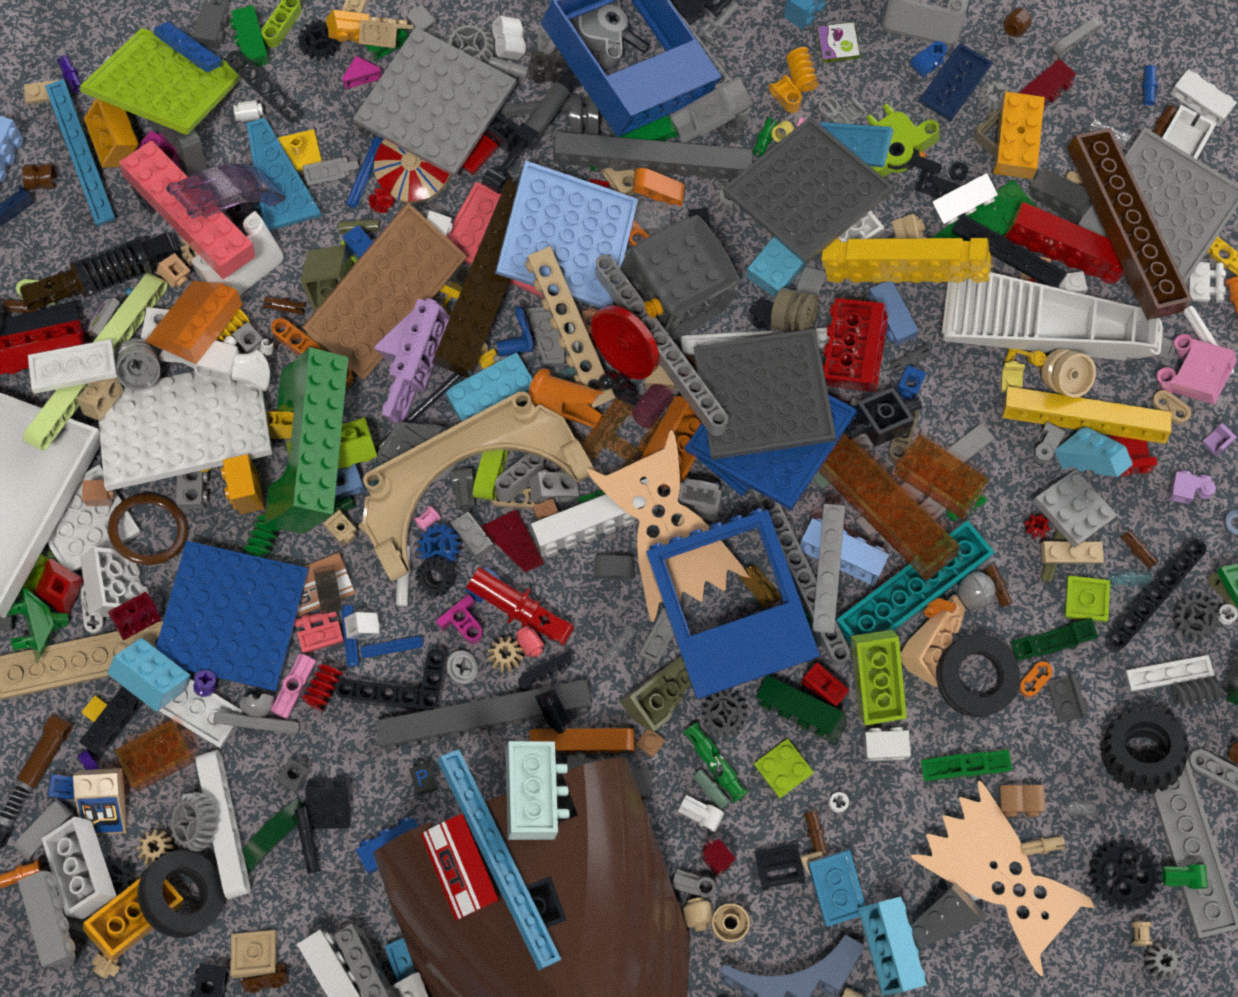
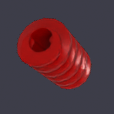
(321, 686)

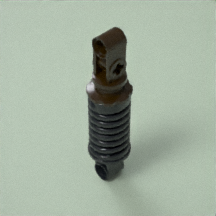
(95, 271)

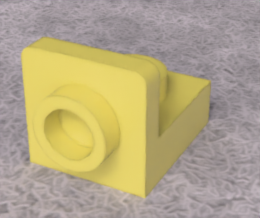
(1012, 375)

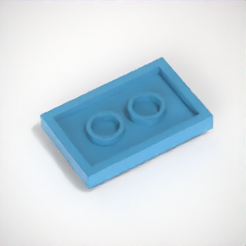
(836, 887)

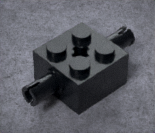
(883, 417)

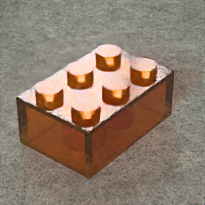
(155, 755)

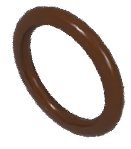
(112, 529)

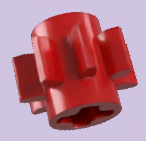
(381, 200)
(1037, 531)

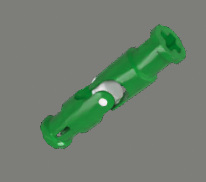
(709, 754)

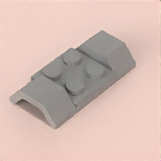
(712, 110)

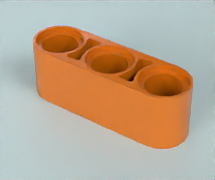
(658, 187)

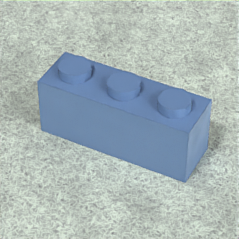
(900, 323)

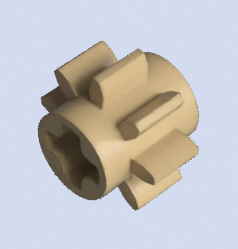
(104, 967)

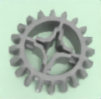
(471, 36)
(193, 822)

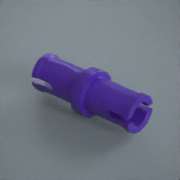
(69, 73)

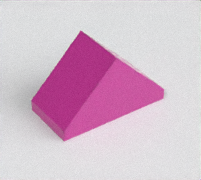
(360, 73)

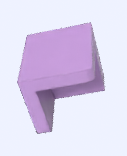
(1219, 439)

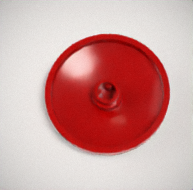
(625, 342)

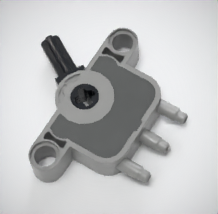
(604, 31)

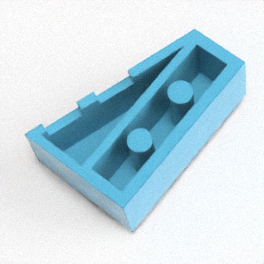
(1093, 452)

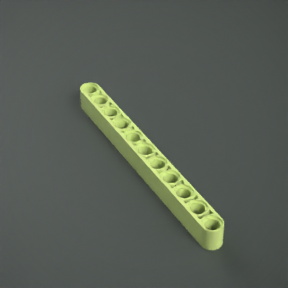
(119, 329)

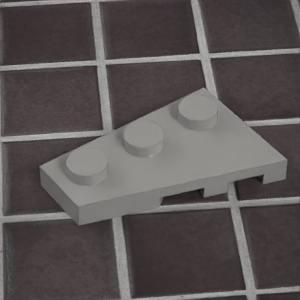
(546, 336)

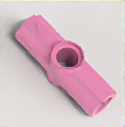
(299, 673)

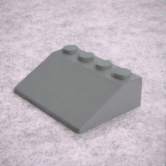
(47, 920)

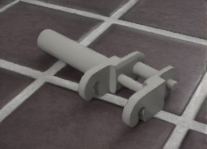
(718, 24)

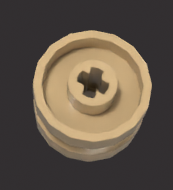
(1068, 372)

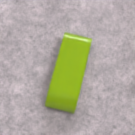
(277, 28)
(489, 469)

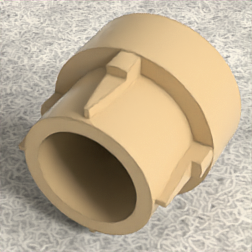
(730, 935)

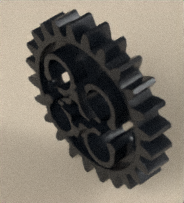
(1114, 857)

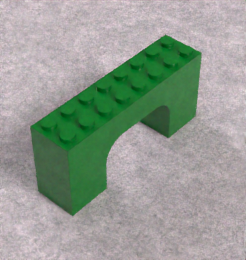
(315, 394)

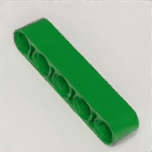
(655, 131)

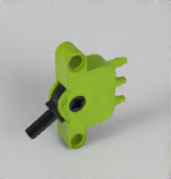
(907, 143)

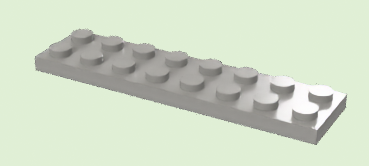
(1190, 844)

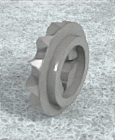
(987, 90)
(468, 663)

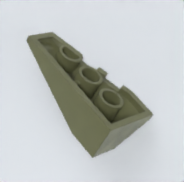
(657, 697)

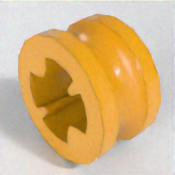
(653, 308)

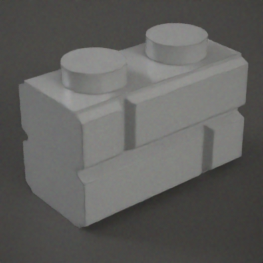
(472, 536)

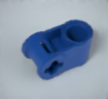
(929, 58)

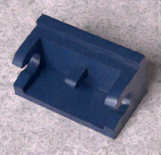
(14, 205)

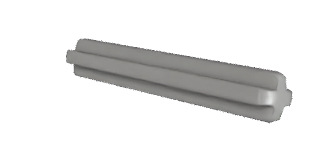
(256, 722)

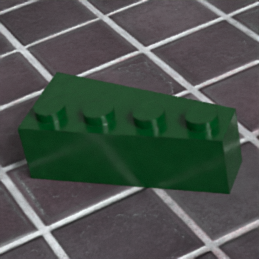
(802, 710)

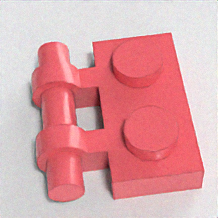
(320, 636)

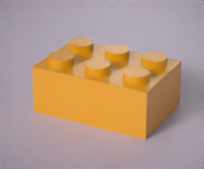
(110, 133)
(242, 484)

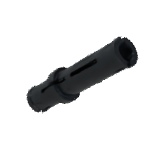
(308, 845)

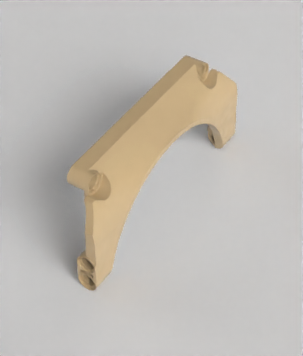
(411, 473)

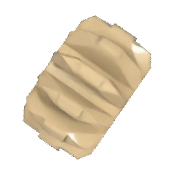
(497, 656)
(157, 839)

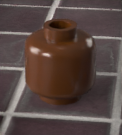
(1017, 22)

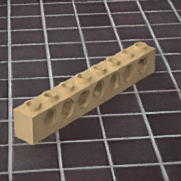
(546, 258)

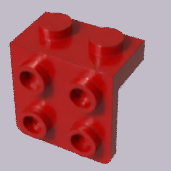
(1138, 454)

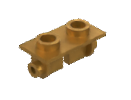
(760, 586)

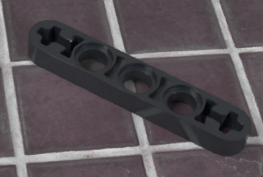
(255, 84)

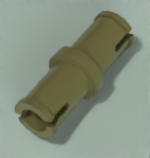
(366, 225)

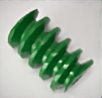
(260, 538)

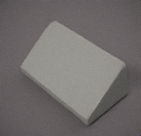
(810, 281)

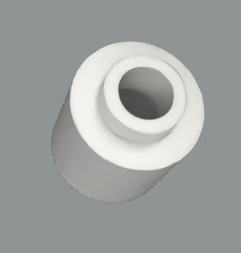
(248, 111)

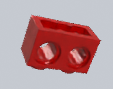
(825, 686)

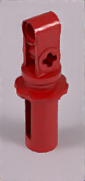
(519, 606)

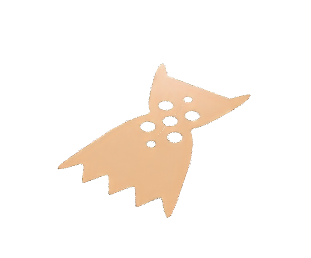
(687, 569)
(966, 860)

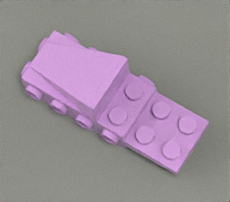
(404, 347)

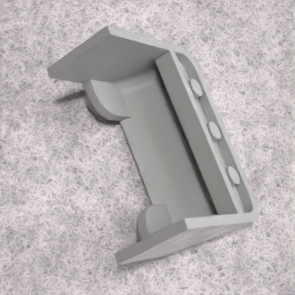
(925, 20)

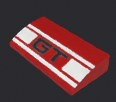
(459, 867)

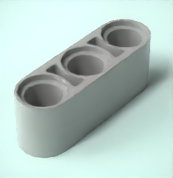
(517, 477)
(53, 817)

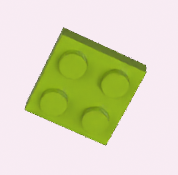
(1087, 599)
(783, 768)

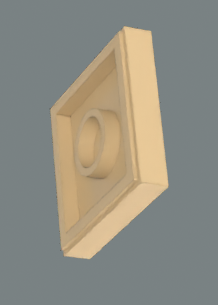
(253, 954)

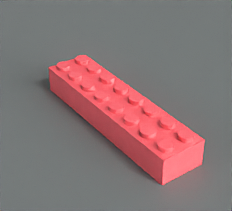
(211, 237)

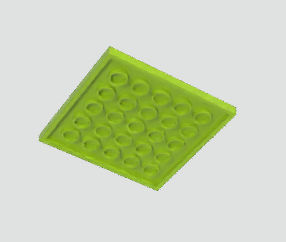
(159, 83)

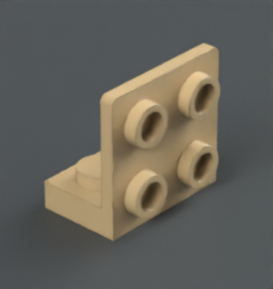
(381, 31)

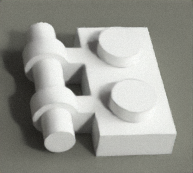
(1199, 282)

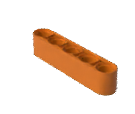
(293, 333)
(589, 740)

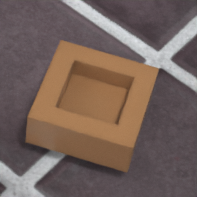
(650, 743)

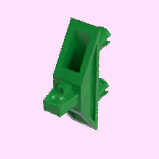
(39, 623)

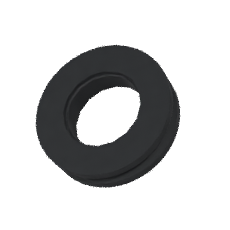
(1005, 665)
(154, 906)

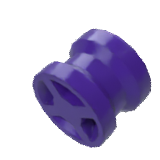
(204, 683)

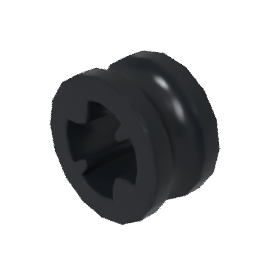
(958, 165)

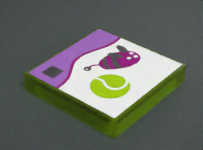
(838, 42)

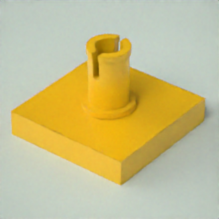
(301, 148)

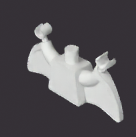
(225, 363)

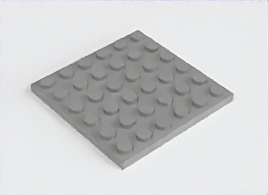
(435, 101)
(1183, 196)

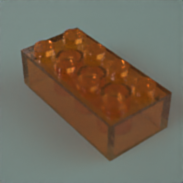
(941, 477)

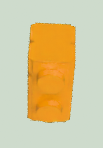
(345, 25)

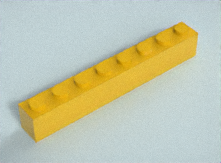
(1079, 412)

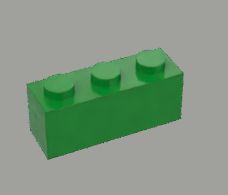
(249, 35)

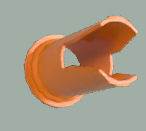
(564, 398)

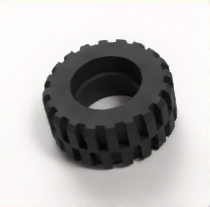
(1152, 726)

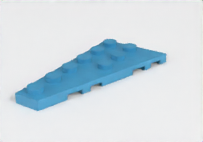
(275, 164)

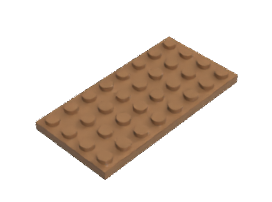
(382, 287)

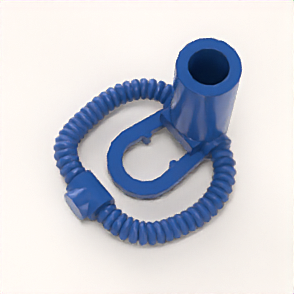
(519, 344)

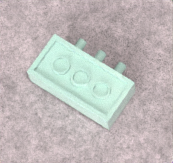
(533, 790)

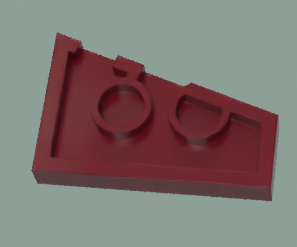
(514, 540)

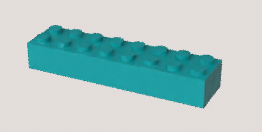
(910, 593)

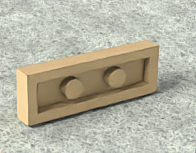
(1065, 553)

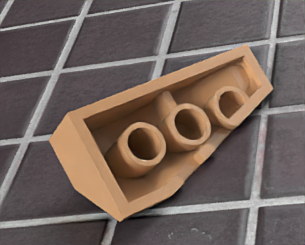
(929, 642)

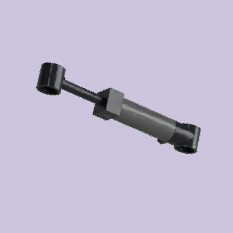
(528, 134)

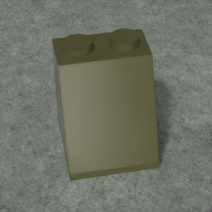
(324, 271)

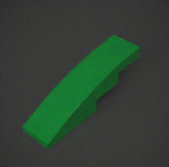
(966, 765)

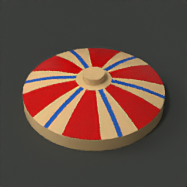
(407, 175)

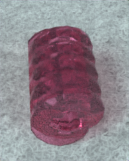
(652, 405)

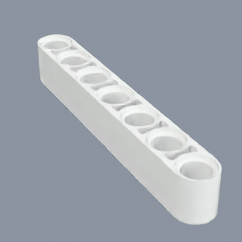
(227, 840)

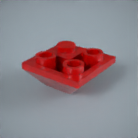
(58, 586)

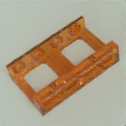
(605, 435)

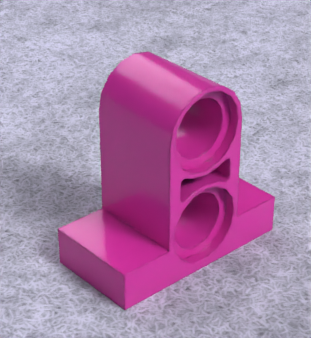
(464, 626)

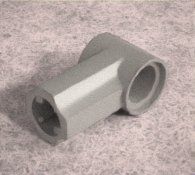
(691, 884)

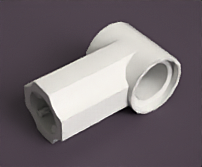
(702, 814)

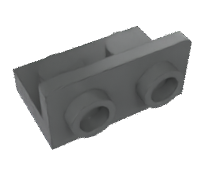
(1067, 698)

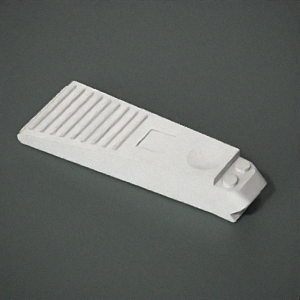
(1045, 319)

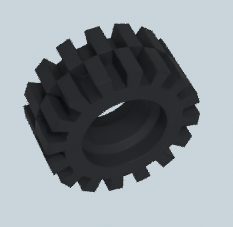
(428, 583)

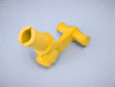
(1034, 357)

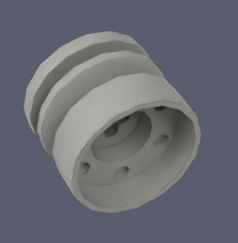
(133, 374)

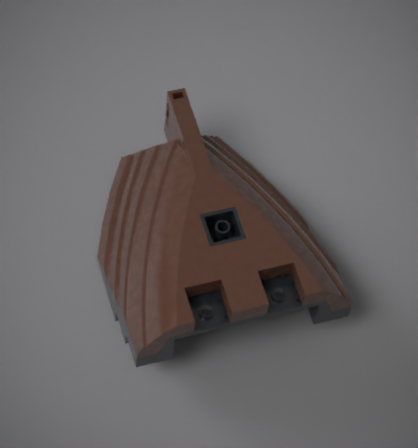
(594, 888)

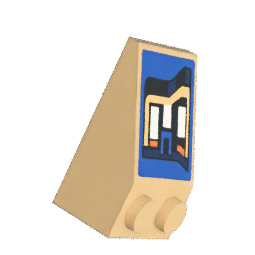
(101, 799)

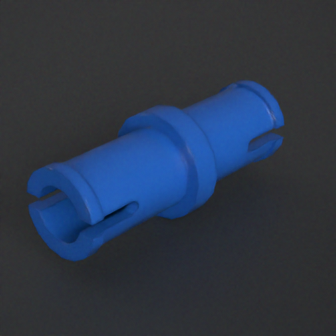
(1149, 85)

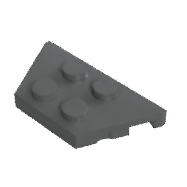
(405, 437)

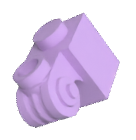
(1185, 485)

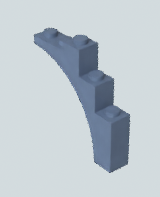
(828, 974)

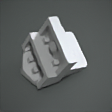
(700, 496)

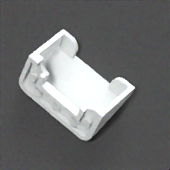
(267, 258)

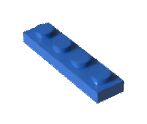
(187, 47)

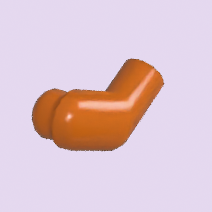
(937, 606)

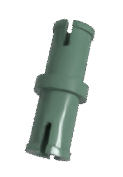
(711, 789)

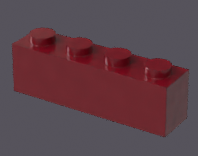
(1051, 82)

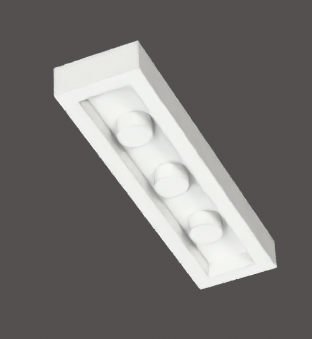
(1168, 673)

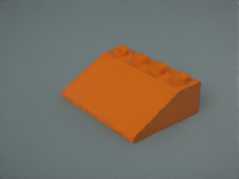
(196, 320)

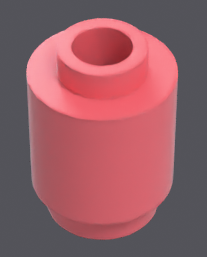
(530, 642)

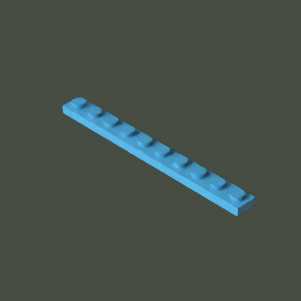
(499, 860)

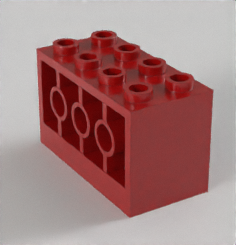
(865, 327)

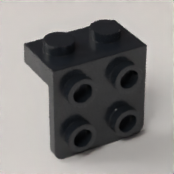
(329, 802)

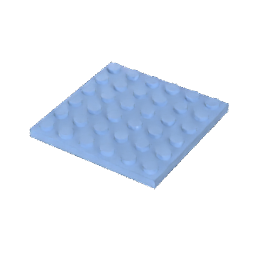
(573, 219)

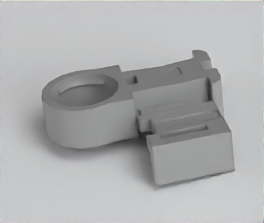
(844, 116)

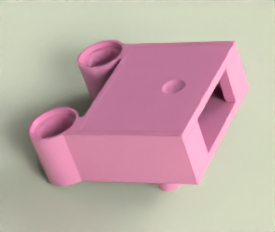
(1202, 372)

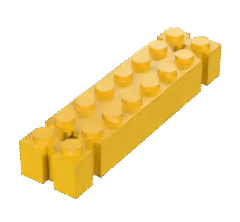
(908, 260)

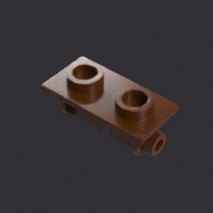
(256, 983)

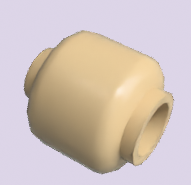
(698, 914)

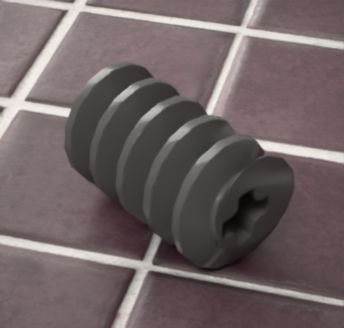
(1196, 690)

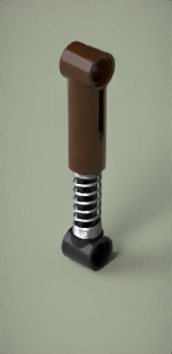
(54, 734)

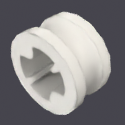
(1232, 610)
(844, 799)

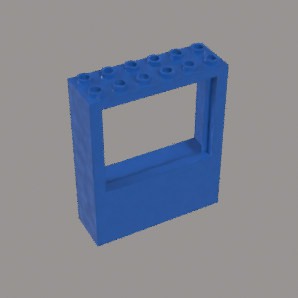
(647, 88)
(747, 646)

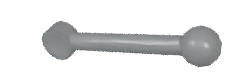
(497, 358)

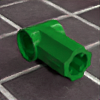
(1190, 876)

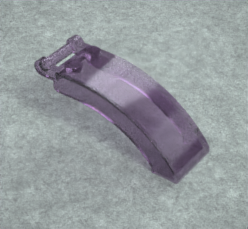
(224, 187)

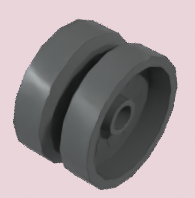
(583, 115)

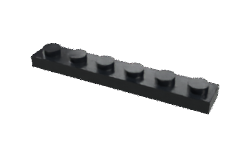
(1011, 253)

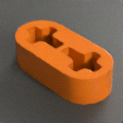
(1032, 676)

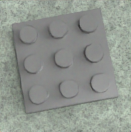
(1075, 508)

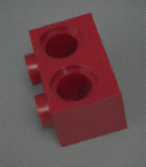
(134, 616)
(717, 856)

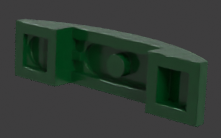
(1055, 640)
(270, 835)

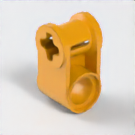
(784, 91)

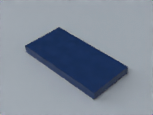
(955, 82)

